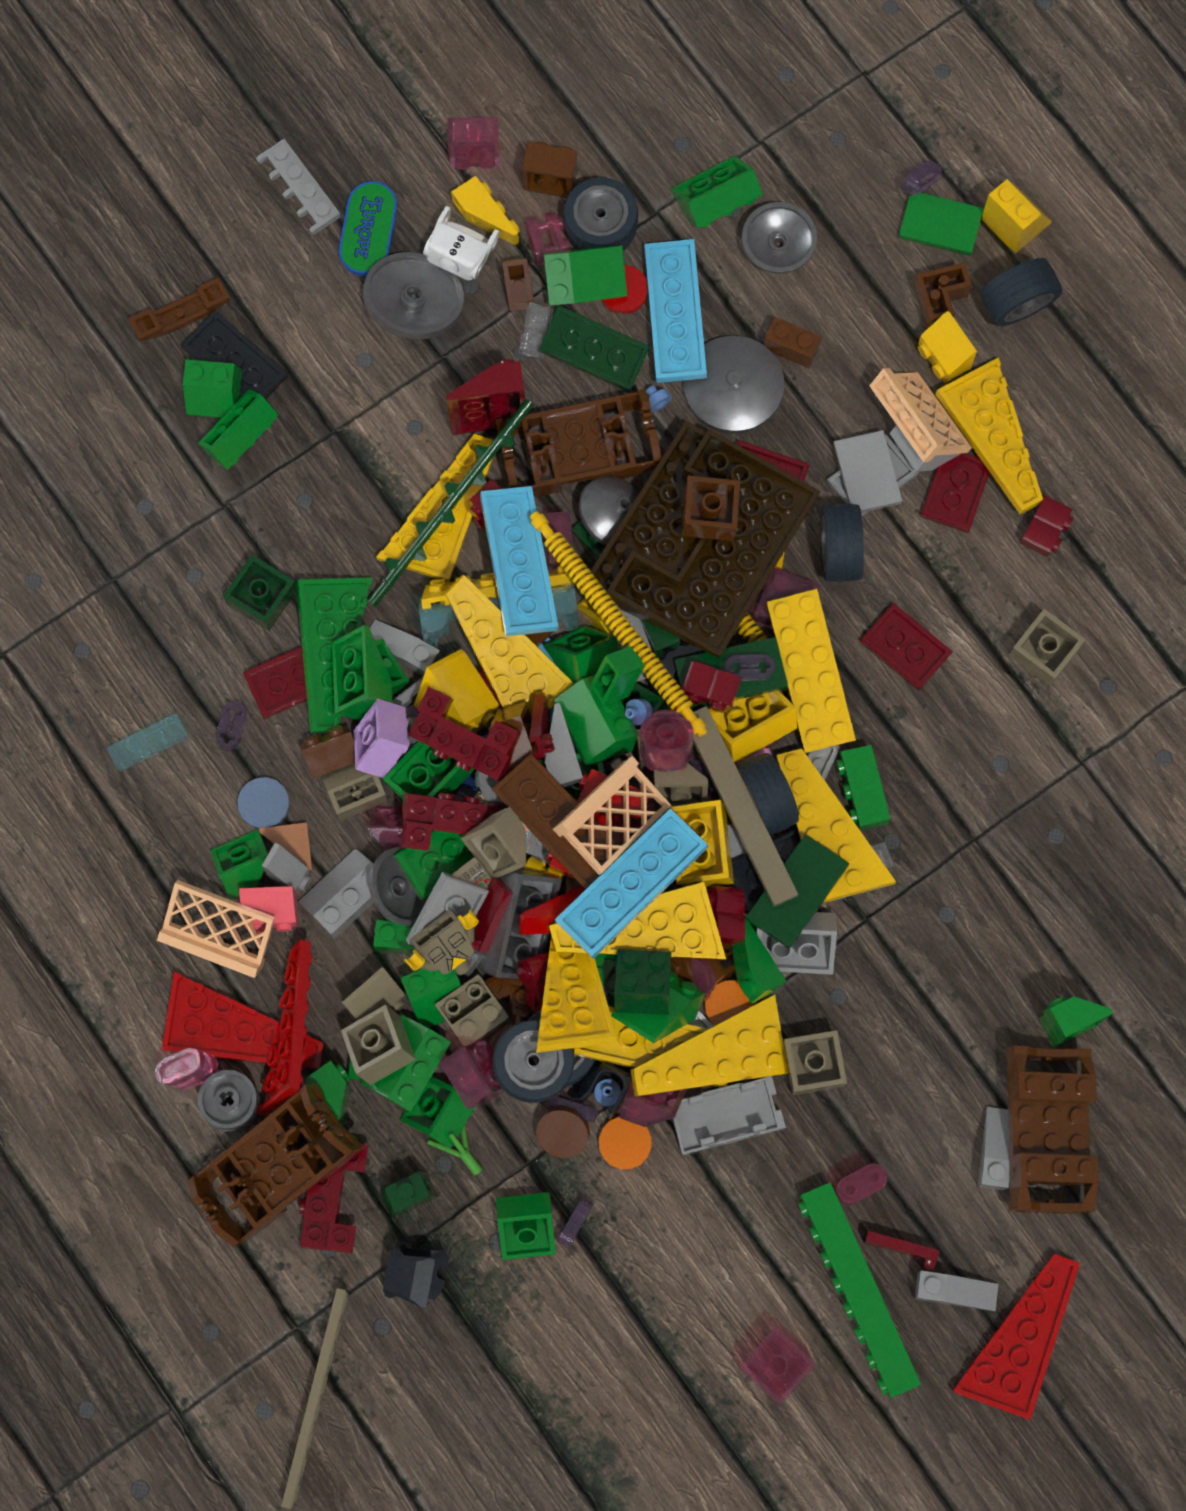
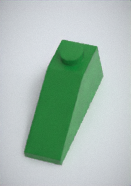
(755, 967)

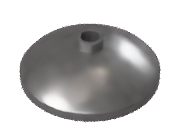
(782, 224)
(602, 508)
(399, 906)

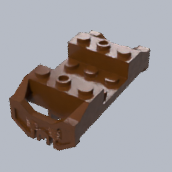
(582, 443)
(1050, 1129)
(274, 1165)

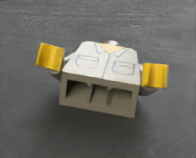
(444, 944)

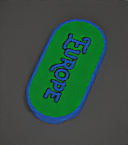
(367, 227)

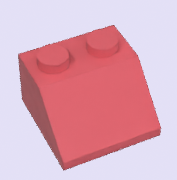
(275, 901)

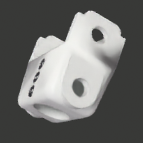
(459, 247)

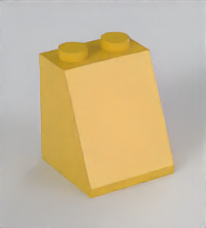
(1013, 216)
(458, 678)

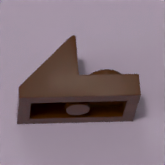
(517, 283)

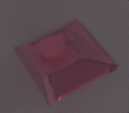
(386, 826)
(651, 1108)

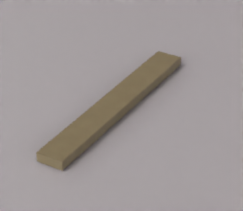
(743, 812)
(315, 1399)

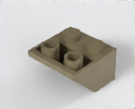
(353, 791)
(472, 1012)

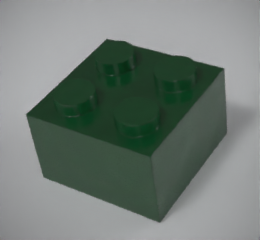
(260, 592)
(642, 982)

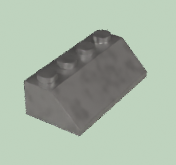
(508, 945)

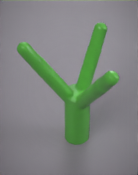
(463, 1152)

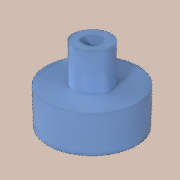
(657, 398)
(638, 711)
(604, 1099)

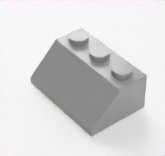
(340, 894)
(812, 950)

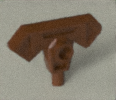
(516, 990)

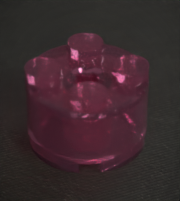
(666, 741)

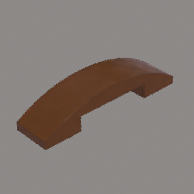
(180, 313)

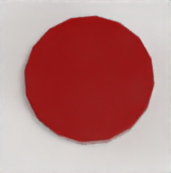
(637, 293)

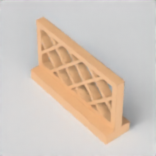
(908, 415)
(598, 797)
(205, 945)

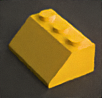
(755, 723)
(715, 863)

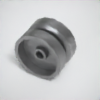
(215, 1093)

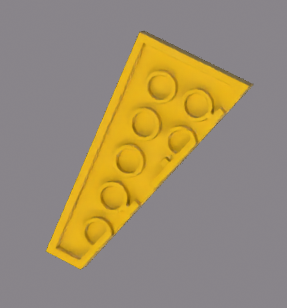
(991, 426)
(447, 541)
(486, 584)
(511, 663)
(831, 826)
(673, 923)
(573, 1004)
(731, 1051)

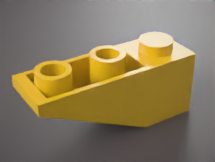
(478, 207)

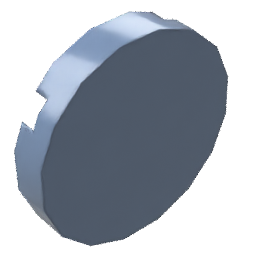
(263, 803)

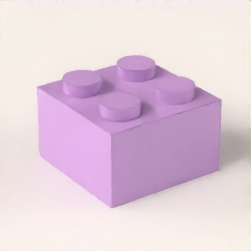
(381, 738)

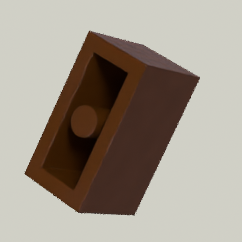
(792, 342)
(329, 751)

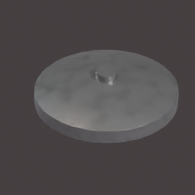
(412, 296)
(740, 386)

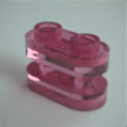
(553, 226)
(186, 1068)
(861, 1184)

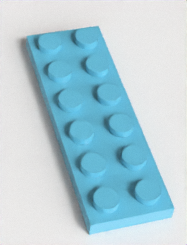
(675, 311)
(518, 561)
(631, 883)

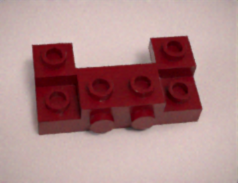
(470, 750)
(440, 813)
(322, 1210)

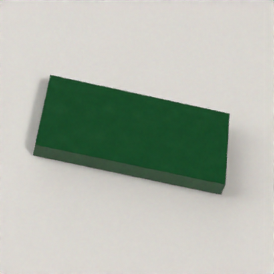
(593, 348)
(747, 688)
(814, 875)

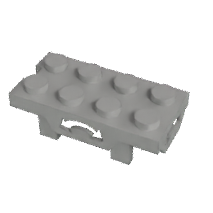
(727, 1115)

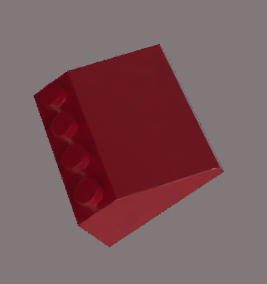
(486, 397)

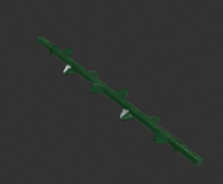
(455, 493)

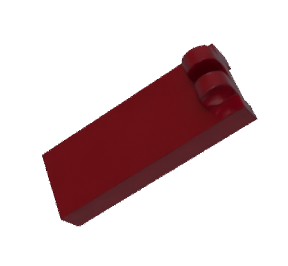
(539, 727)
(491, 914)
(928, 1254)

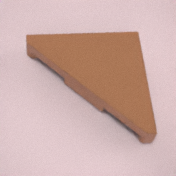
(293, 839)

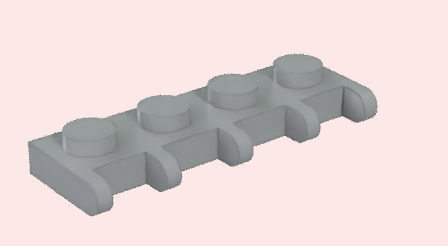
(301, 185)

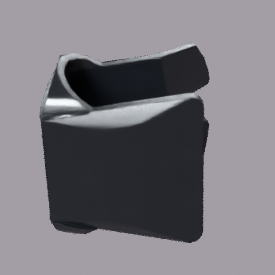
(592, 1078)
(413, 1274)

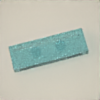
(147, 742)

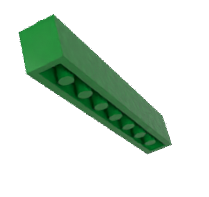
(859, 1290)

